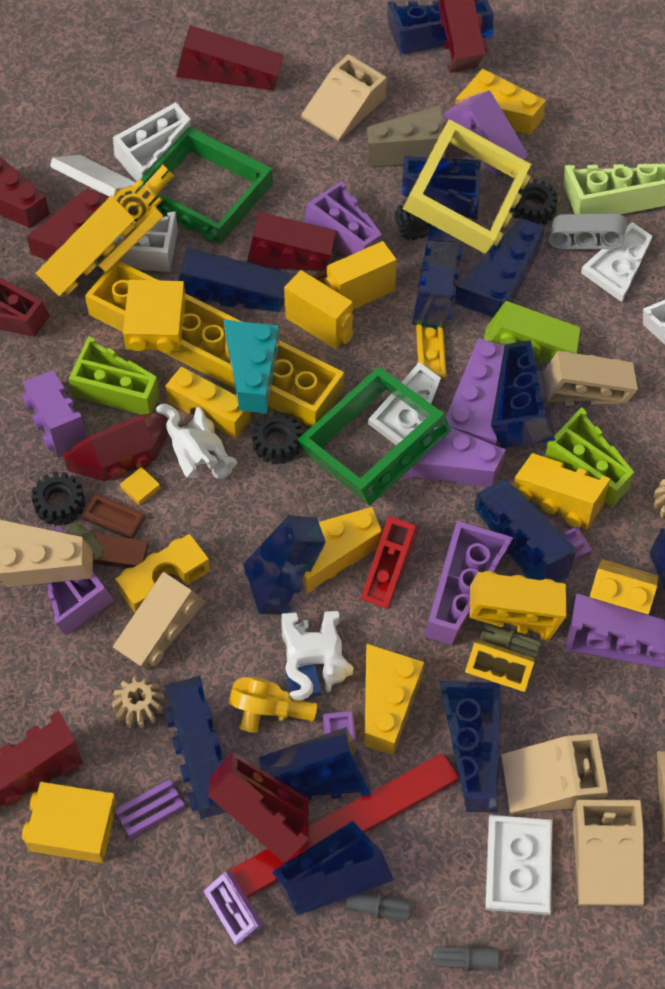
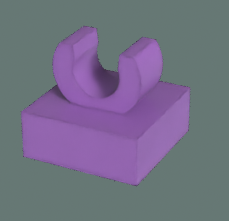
(577, 539)

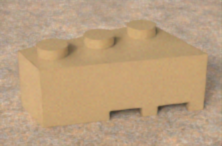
(588, 377)
(41, 556)
(158, 621)

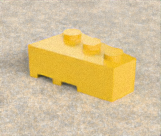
(519, 106)
(562, 491)
(347, 542)
(518, 602)
(389, 695)

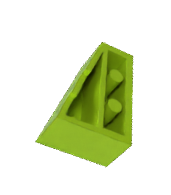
(521, 324)
(112, 381)
(583, 447)

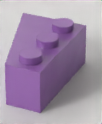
(485, 118)
(340, 212)
(53, 412)
(460, 460)
(77, 600)

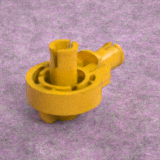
(138, 202)
(264, 697)

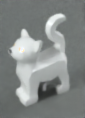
(197, 444)
(314, 648)

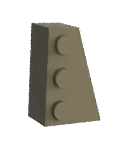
(404, 136)

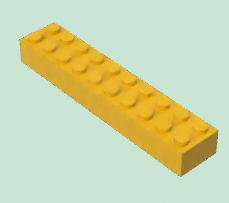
(300, 382)

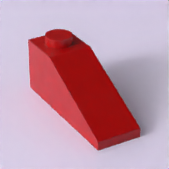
(389, 561)

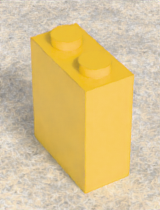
(364, 275)
(319, 310)
(154, 315)
(624, 586)
(500, 665)
(70, 822)

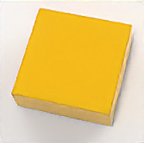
(140, 486)

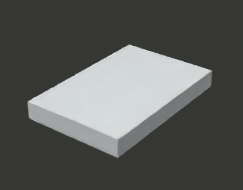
(91, 174)
(519, 865)

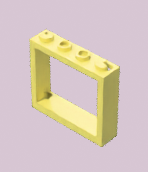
(447, 219)

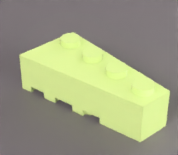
(615, 189)

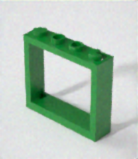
(224, 156)
(396, 461)

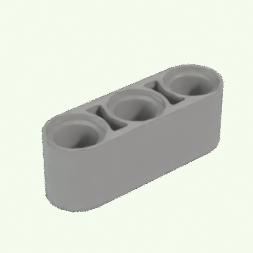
(588, 231)

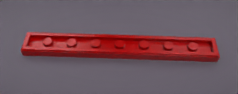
(366, 812)

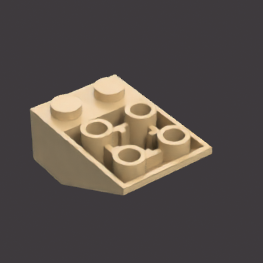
(345, 97)
(554, 774)
(609, 852)

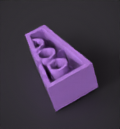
(476, 394)
(468, 553)
(615, 633)

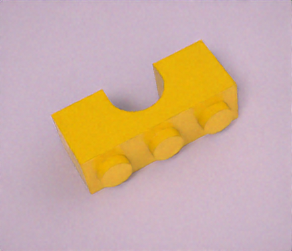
(191, 391)
(180, 558)

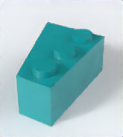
(253, 361)

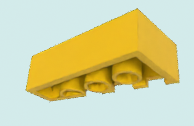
(85, 245)

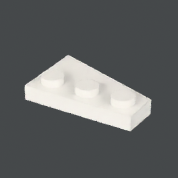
(617, 267)
(397, 419)

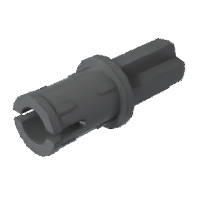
(379, 906)
(466, 957)

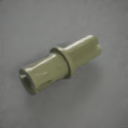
(90, 538)
(510, 640)

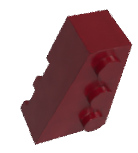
(63, 224)
(20, 310)

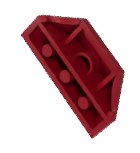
(119, 448)

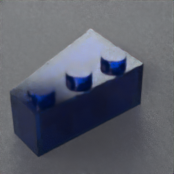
(452, 183)
(282, 561)
(320, 766)
(332, 870)

